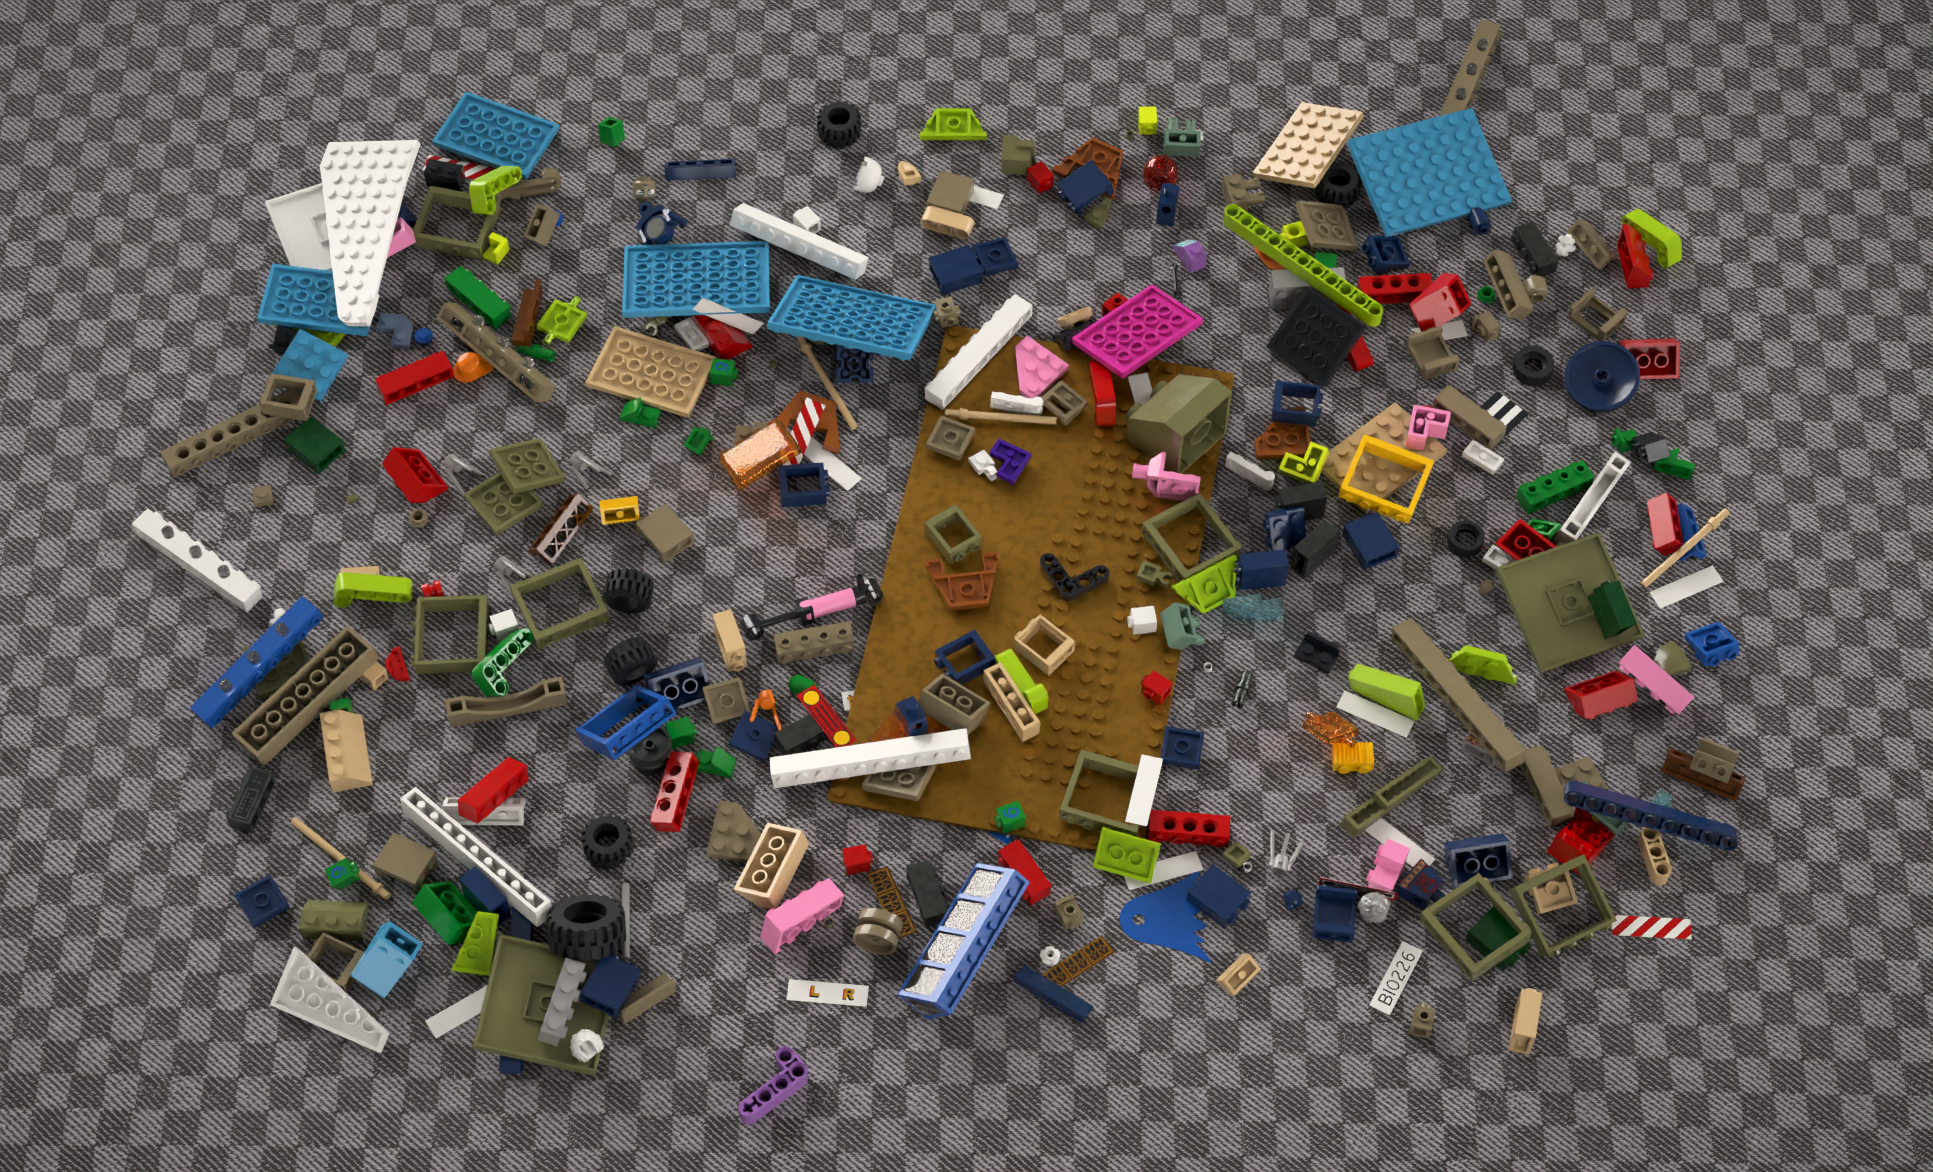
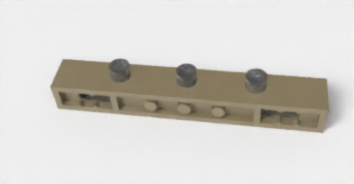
(1472, 68)
(496, 351)

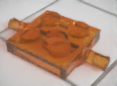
(1331, 728)

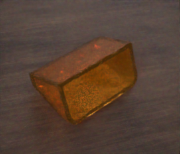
(759, 454)

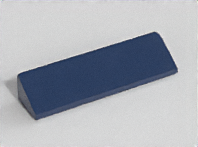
(700, 169)
(1053, 993)

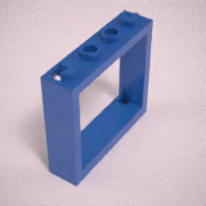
(633, 731)

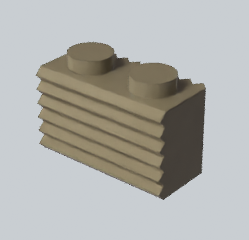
(541, 225)

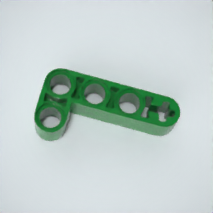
(492, 682)

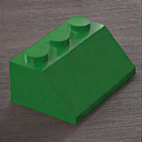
(446, 910)

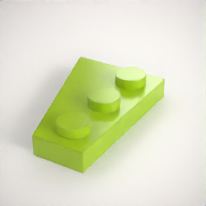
(479, 946)

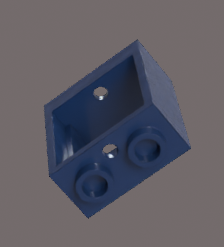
(1299, 390)
(807, 497)
(972, 672)

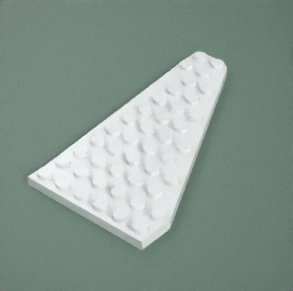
(362, 204)

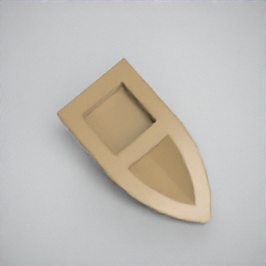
(908, 173)

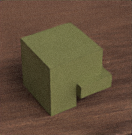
(1017, 155)

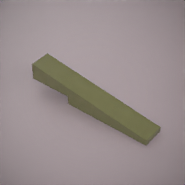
(1390, 796)

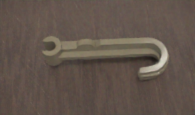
(549, 183)

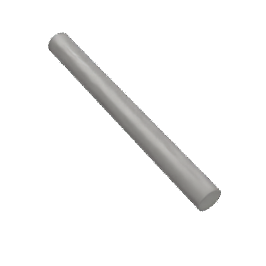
(626, 906)

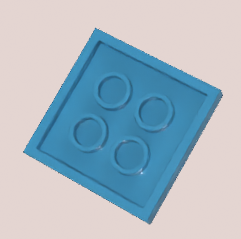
(312, 360)

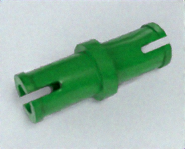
(537, 352)

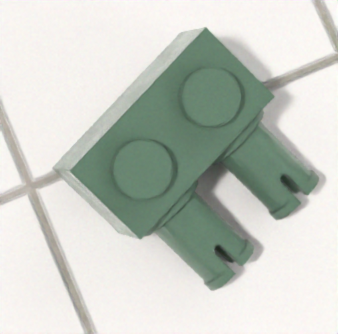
(1181, 142)
(1181, 627)

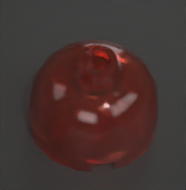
(1160, 170)

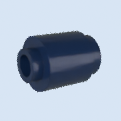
(1479, 221)

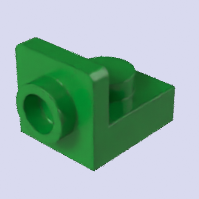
(698, 439)
(1623, 440)
(342, 704)

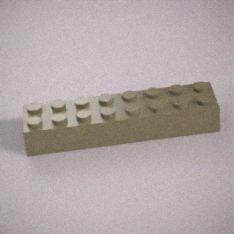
(305, 695)

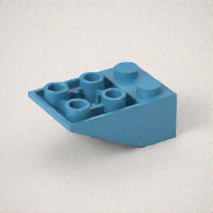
(386, 959)

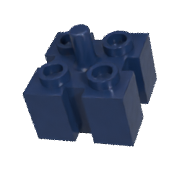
(852, 365)

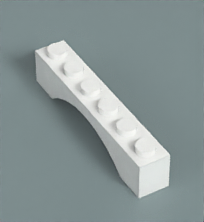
(1592, 499)

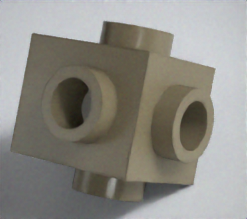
(949, 315)

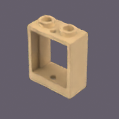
(729, 640)
(1065, 649)
(1525, 1021)

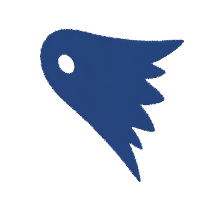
(1166, 919)

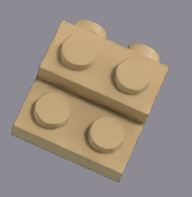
(1553, 893)

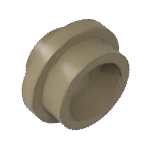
(416, 514)
(1486, 587)

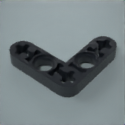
(1072, 584)

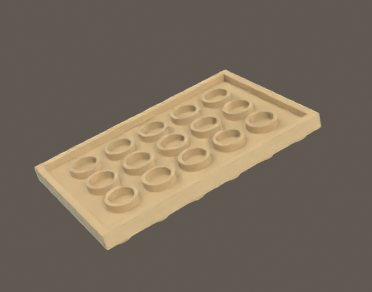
(1308, 145)
(652, 369)
(1372, 472)

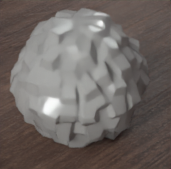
(1374, 907)

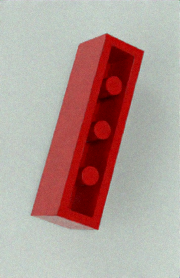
(414, 377)
(492, 790)

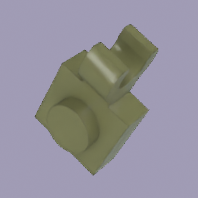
(1099, 215)
(652, 323)

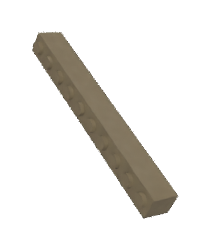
(1458, 695)

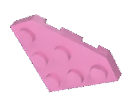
(1037, 368)

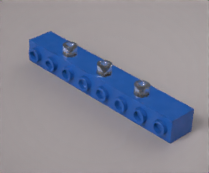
(257, 662)

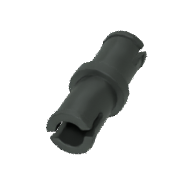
(1242, 689)

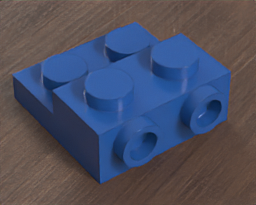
(1713, 644)

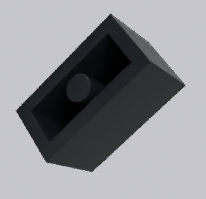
(444, 175)
(1650, 447)

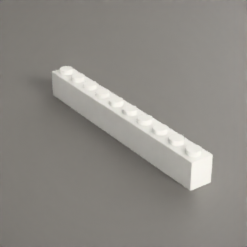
(870, 758)
(475, 854)

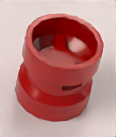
(432, 591)

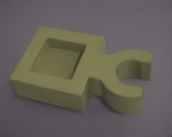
(1152, 573)

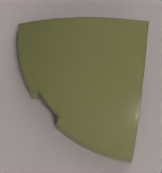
(1672, 659)

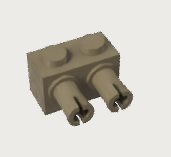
(1235, 189)

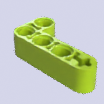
(485, 187)
(1656, 235)
(371, 587)
(1034, 694)

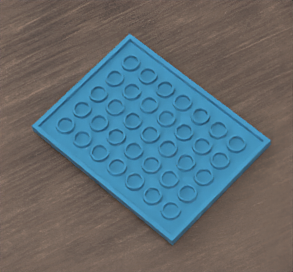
(1428, 172)
(677, 276)
(852, 317)

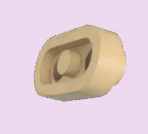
(1082, 315)

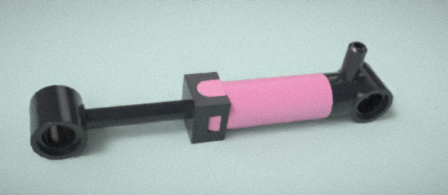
(807, 610)

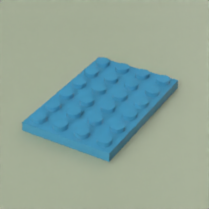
(495, 134)
(303, 300)

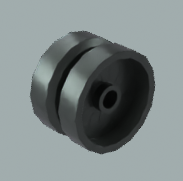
(652, 752)

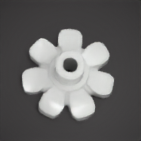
(1565, 245)

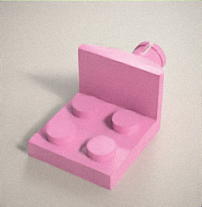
(1166, 484)

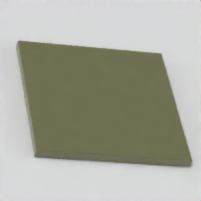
(1553, 604)
(517, 1003)

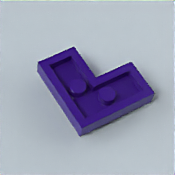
(1013, 460)

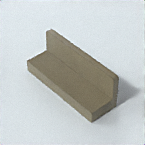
(1591, 244)
(647, 997)

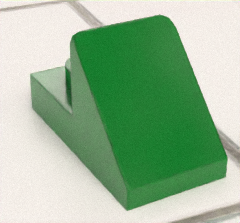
(638, 414)
(1675, 466)
(1545, 528)
(716, 762)

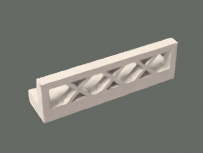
(508, 813)

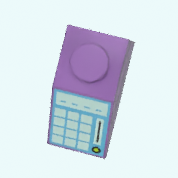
(1191, 254)

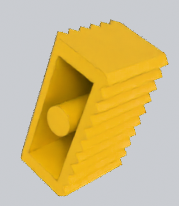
(619, 510)
(1352, 759)

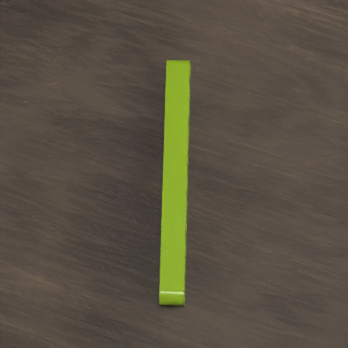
(1303, 265)

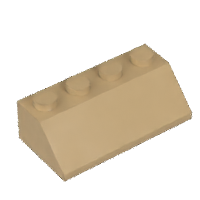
(345, 750)
(772, 865)

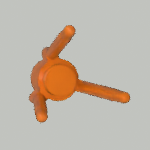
(766, 701)

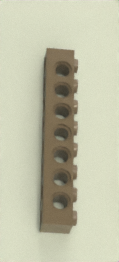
(246, 425)

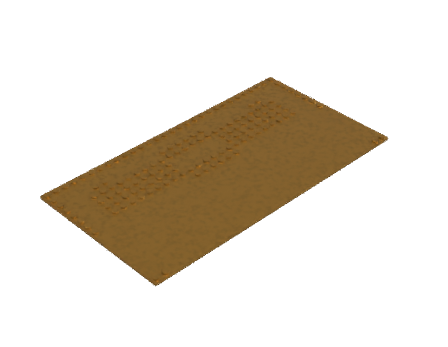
(1087, 513)

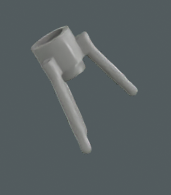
(581, 462)
(455, 464)
(506, 567)
(1280, 863)

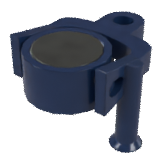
(655, 227)

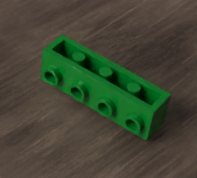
(478, 297)
(1555, 486)

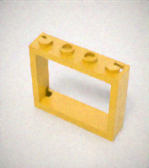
(1393, 454)

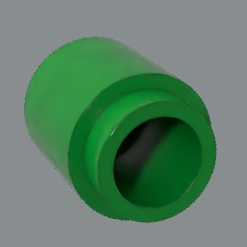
(799, 684)

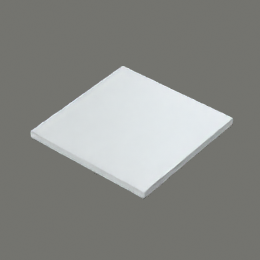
(302, 227)

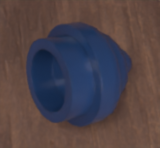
(1292, 899)

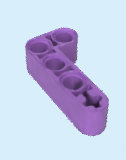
(770, 1088)

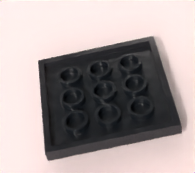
(1316, 336)

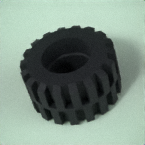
(839, 134)
(1341, 195)
(628, 591)
(630, 661)
(603, 827)

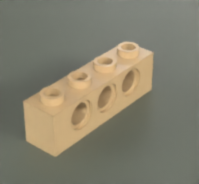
(1011, 702)

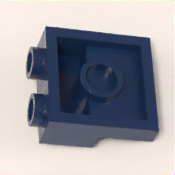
(1385, 253)
(1284, 527)

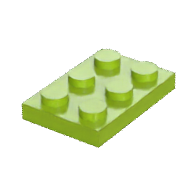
(1126, 855)

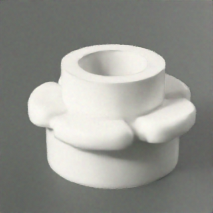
(1050, 961)

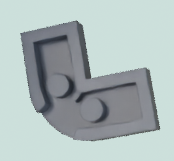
(399, 326)

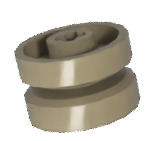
(877, 931)

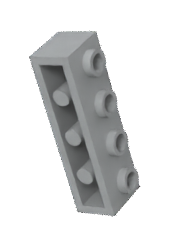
(561, 1002)

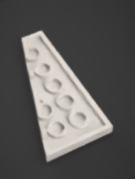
(319, 1000)

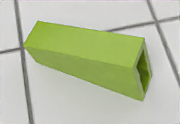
(1389, 690)

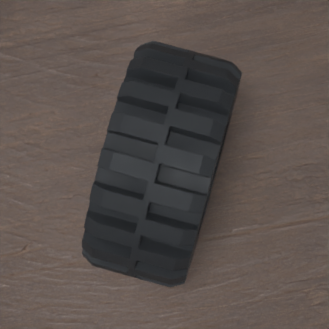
(586, 927)

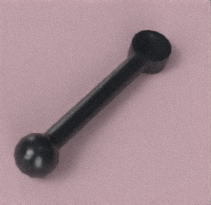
(1174, 267)

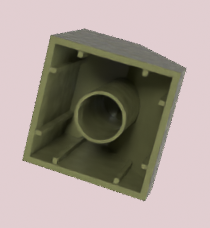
(1180, 420)

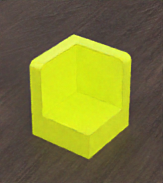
(498, 248)

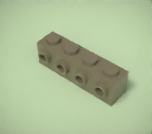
(1508, 285)
(1470, 417)
(813, 642)
(1546, 786)

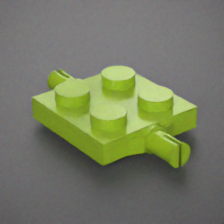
(561, 321)

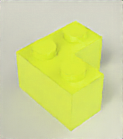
(1306, 469)

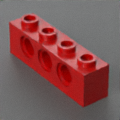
(1394, 288)
(674, 792)
(1197, 821)

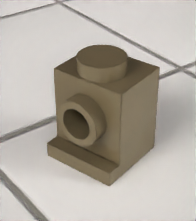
(1486, 326)
(1065, 905)
(1420, 1026)

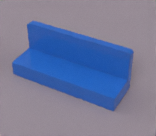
(1689, 529)

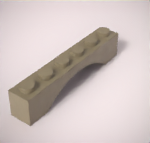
(471, 710)

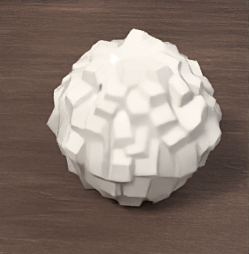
(585, 1045)

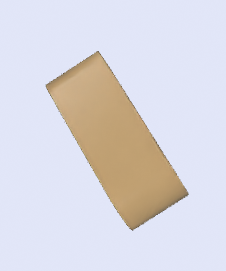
(947, 222)
(1654, 863)

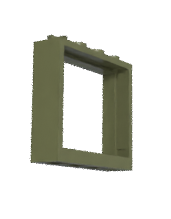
(446, 245)
(1165, 552)
(449, 603)
(567, 628)
(1089, 820)
(1594, 891)
(1454, 949)

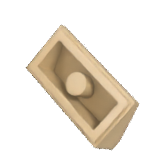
(1238, 974)

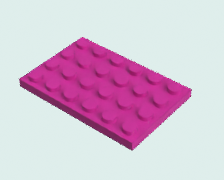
(1137, 331)

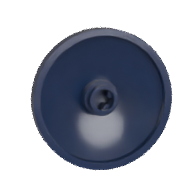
(1602, 376)

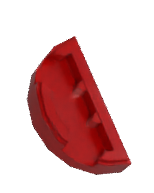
(396, 665)

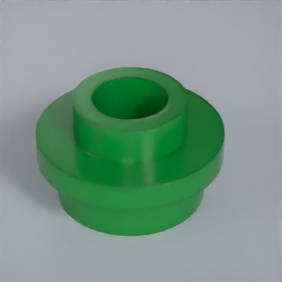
(1489, 292)

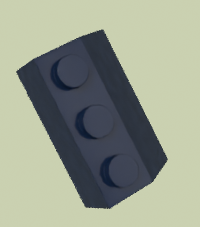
(680, 683)
(1482, 855)

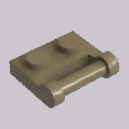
(1066, 398)

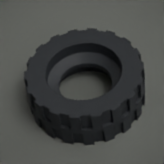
(1533, 353)

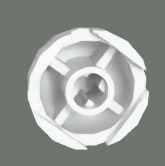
(869, 176)

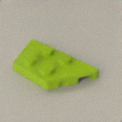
(953, 125)
(1210, 586)
(1484, 664)

